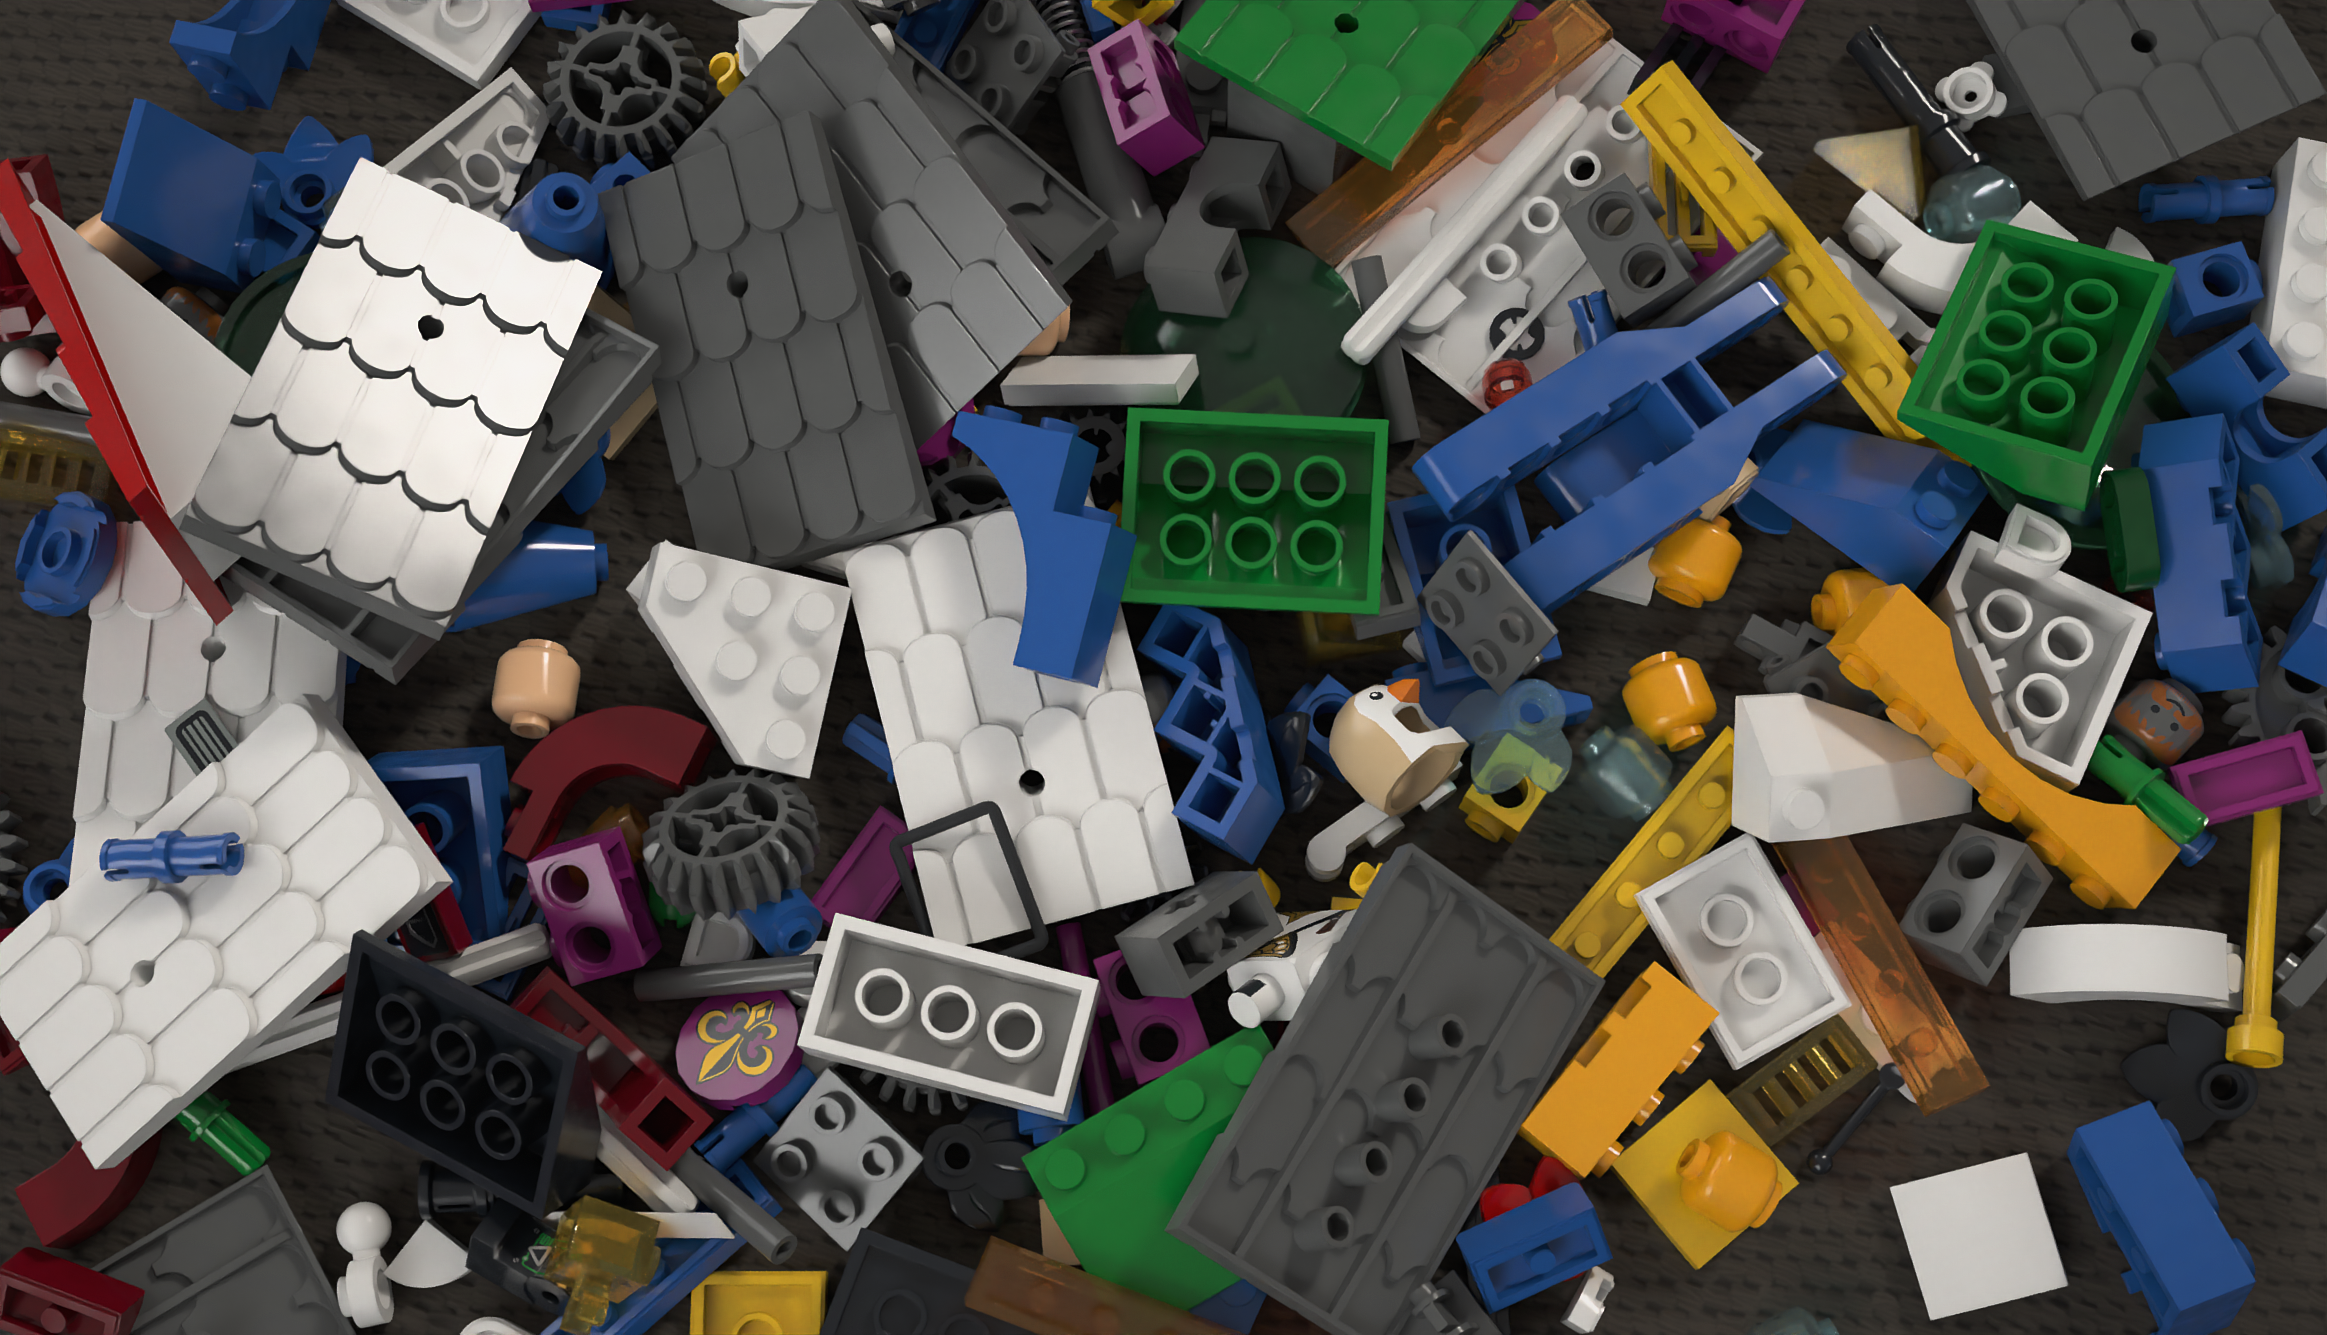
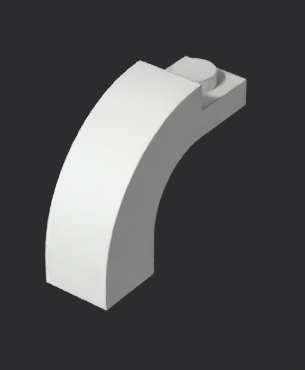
(1917, 266)
(2127, 964)

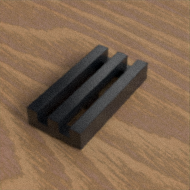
(1687, 53)

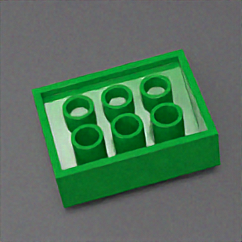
(2039, 359)
(1255, 510)
(1129, 1166)

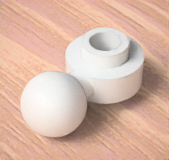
(30, 373)
(365, 1289)

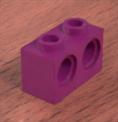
(1746, 28)
(1145, 98)
(611, 904)
(1141, 1016)

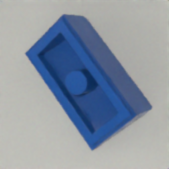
(1534, 1246)

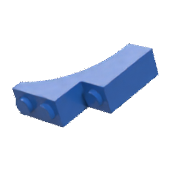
(248, 46)
(1071, 550)

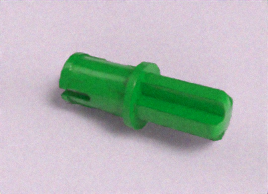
(2146, 790)
(224, 1133)

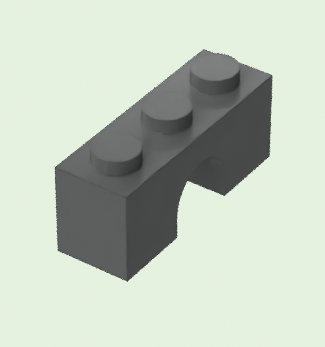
(1199, 256)

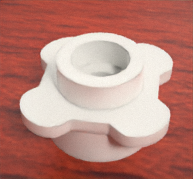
(1974, 79)

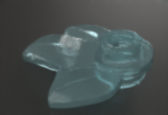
(2263, 523)
(1507, 744)

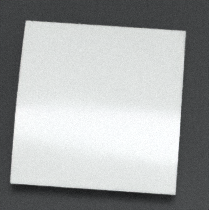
(1979, 1236)

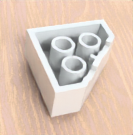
(749, 649)
(2037, 656)

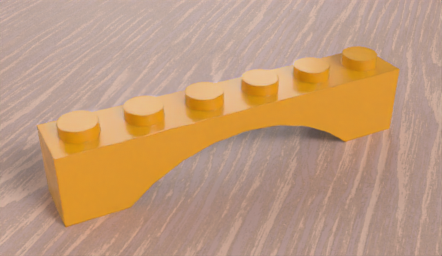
(1910, 664)

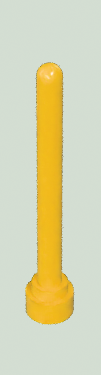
(2255, 1036)

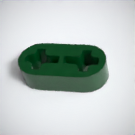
(2130, 529)

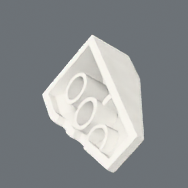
(479, 147)
(1831, 772)

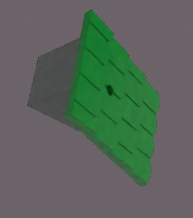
(1340, 72)

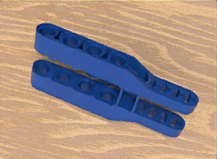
(1640, 472)

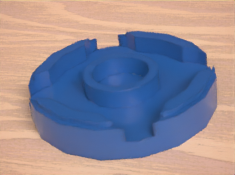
(66, 554)

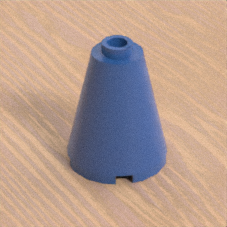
(566, 217)
(542, 571)

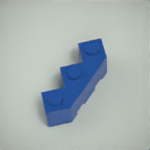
(2201, 601)
(1219, 726)

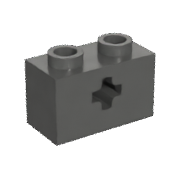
(1199, 934)

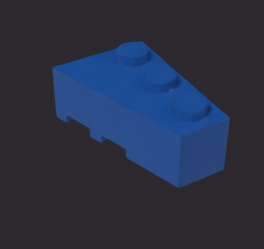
(2162, 1221)

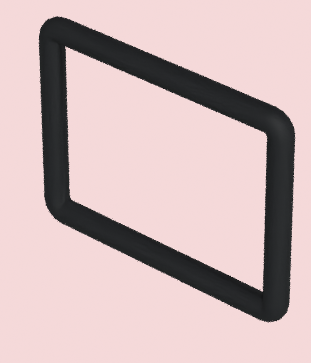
(1010, 855)

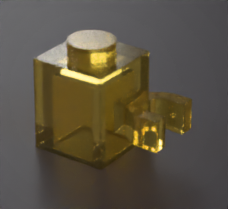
(603, 1257)

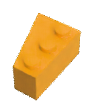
(1619, 1073)

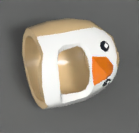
(1392, 747)

